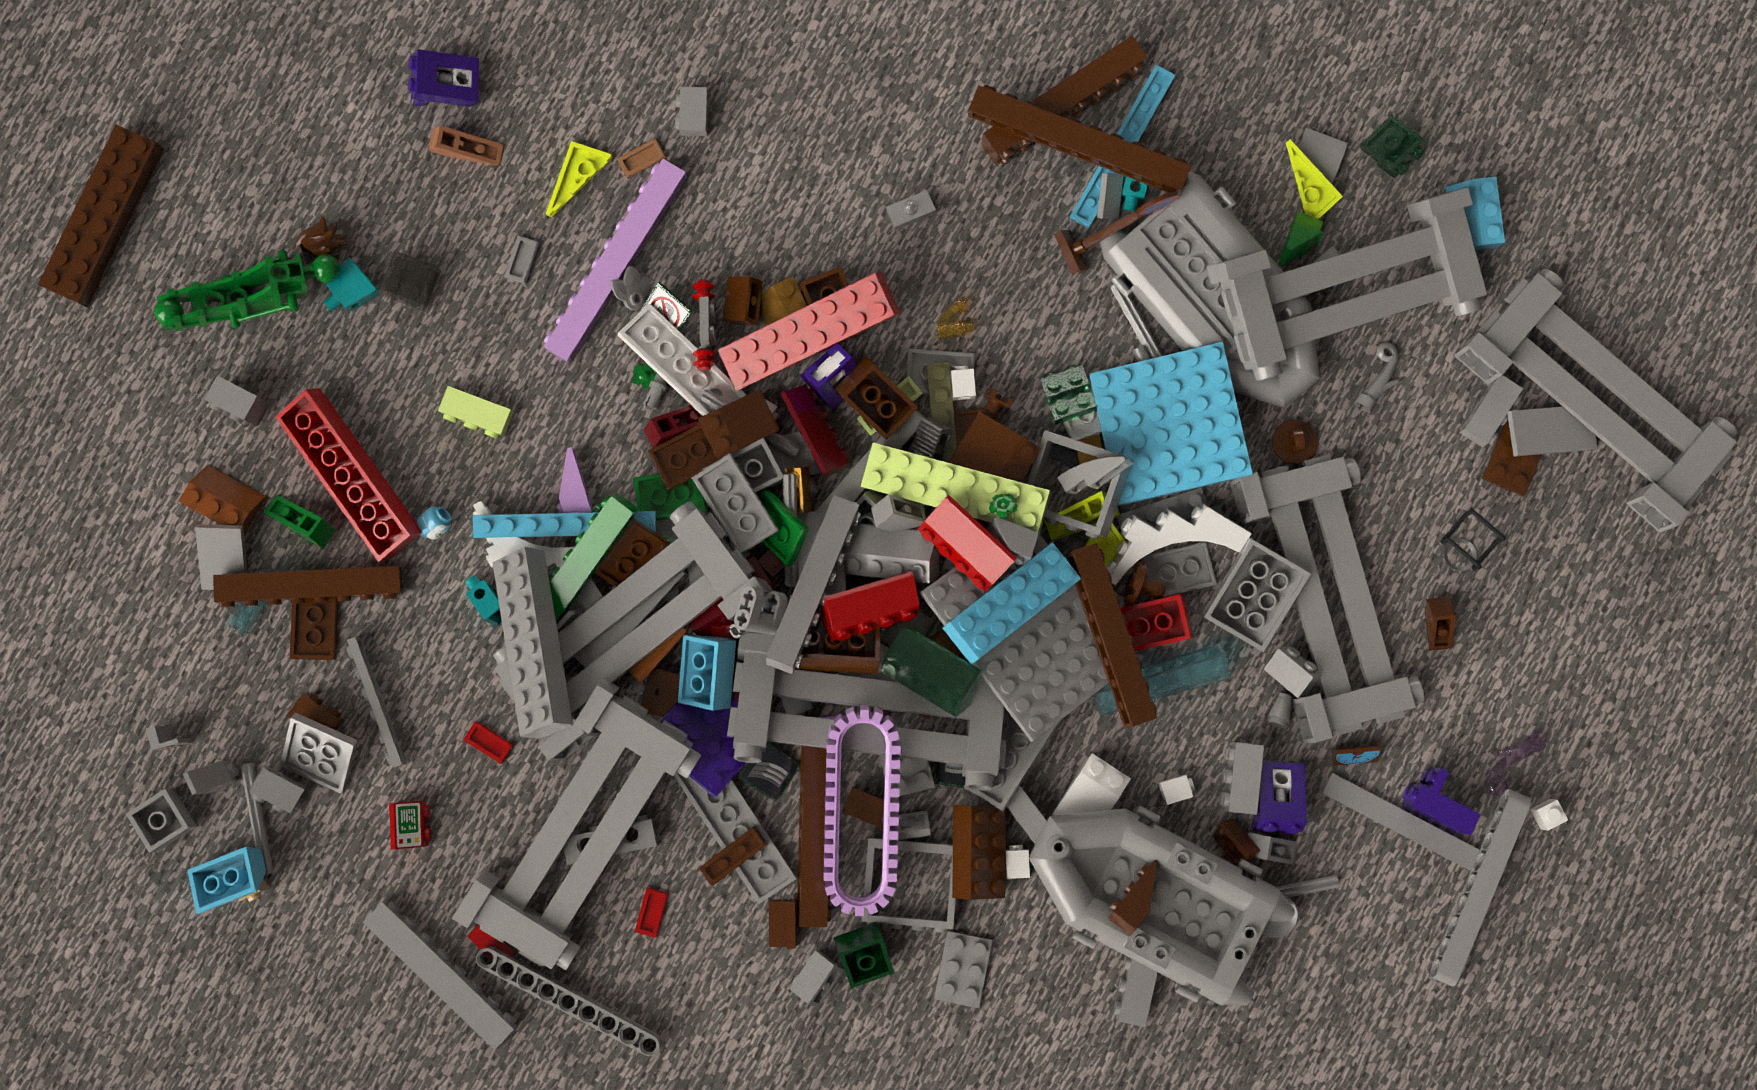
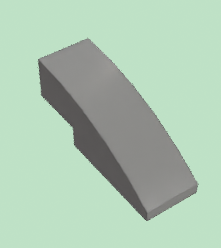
(1093, 473)

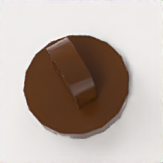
(1294, 441)
(1139, 584)

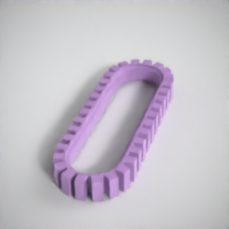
(890, 818)

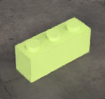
(475, 412)

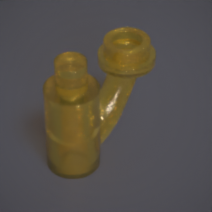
(953, 329)

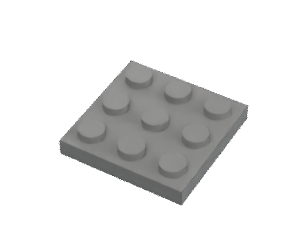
(318, 753)

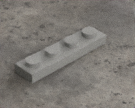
(1180, 504)

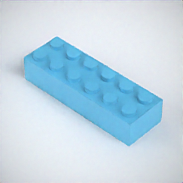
(1011, 603)

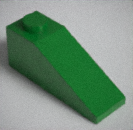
(1300, 238)
(300, 521)

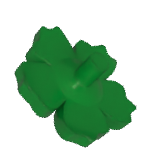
(643, 375)
(1002, 504)

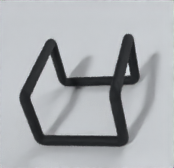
(1477, 564)

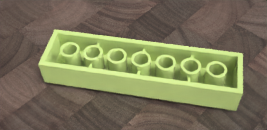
(932, 480)

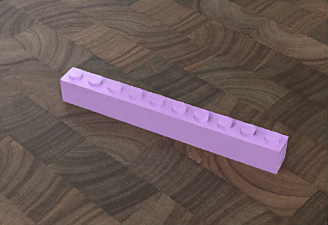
(619, 253)

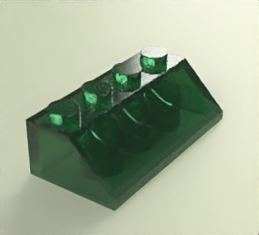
(931, 671)

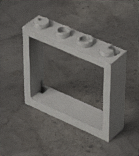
(1113, 494)
(916, 923)

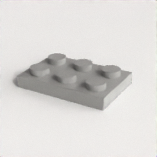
(963, 969)

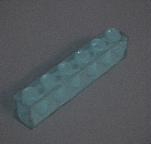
(1174, 676)

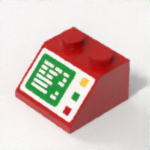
(409, 824)

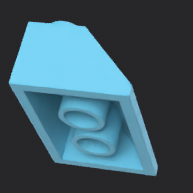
(1485, 213)
(706, 672)
(226, 878)

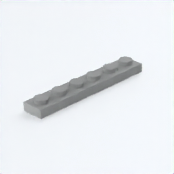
(372, 694)

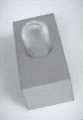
(910, 210)

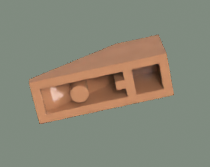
(464, 146)

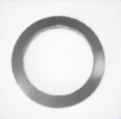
(1474, 554)

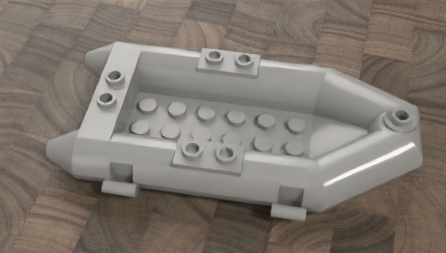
(1170, 277)
(1200, 909)

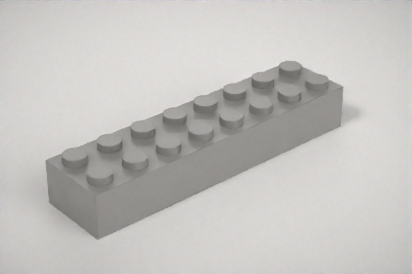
(532, 643)

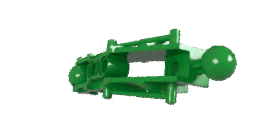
(265, 302)

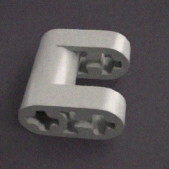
(755, 619)

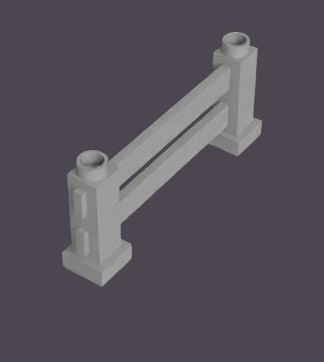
(1251, 296)
(1674, 481)
(725, 577)
(1340, 708)
(753, 723)
(505, 911)

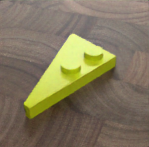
(577, 170)
(1314, 189)

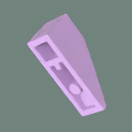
(573, 491)

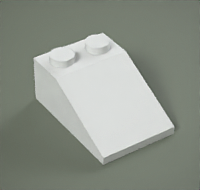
(1093, 788)

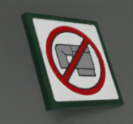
(669, 306)

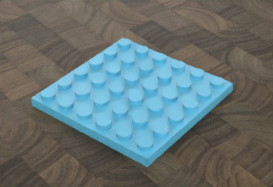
(1173, 421)

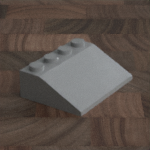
(1256, 594)

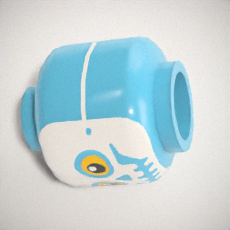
(434, 522)

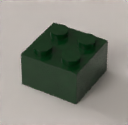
(863, 955)

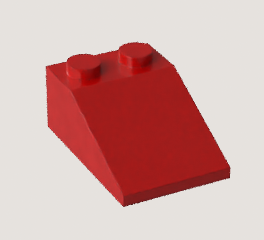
(1158, 622)

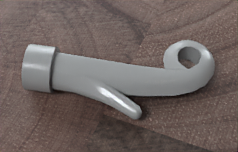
(1381, 382)

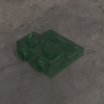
(1394, 146)
(1068, 393)

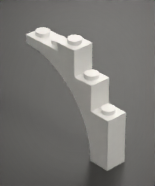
(1171, 528)
(506, 545)

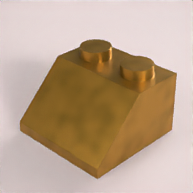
(781, 301)

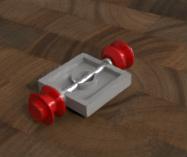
(707, 331)

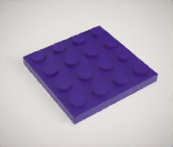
(709, 737)

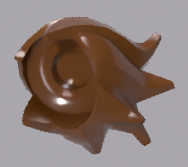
(320, 239)

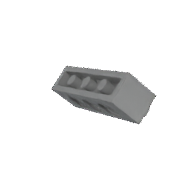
(646, 838)

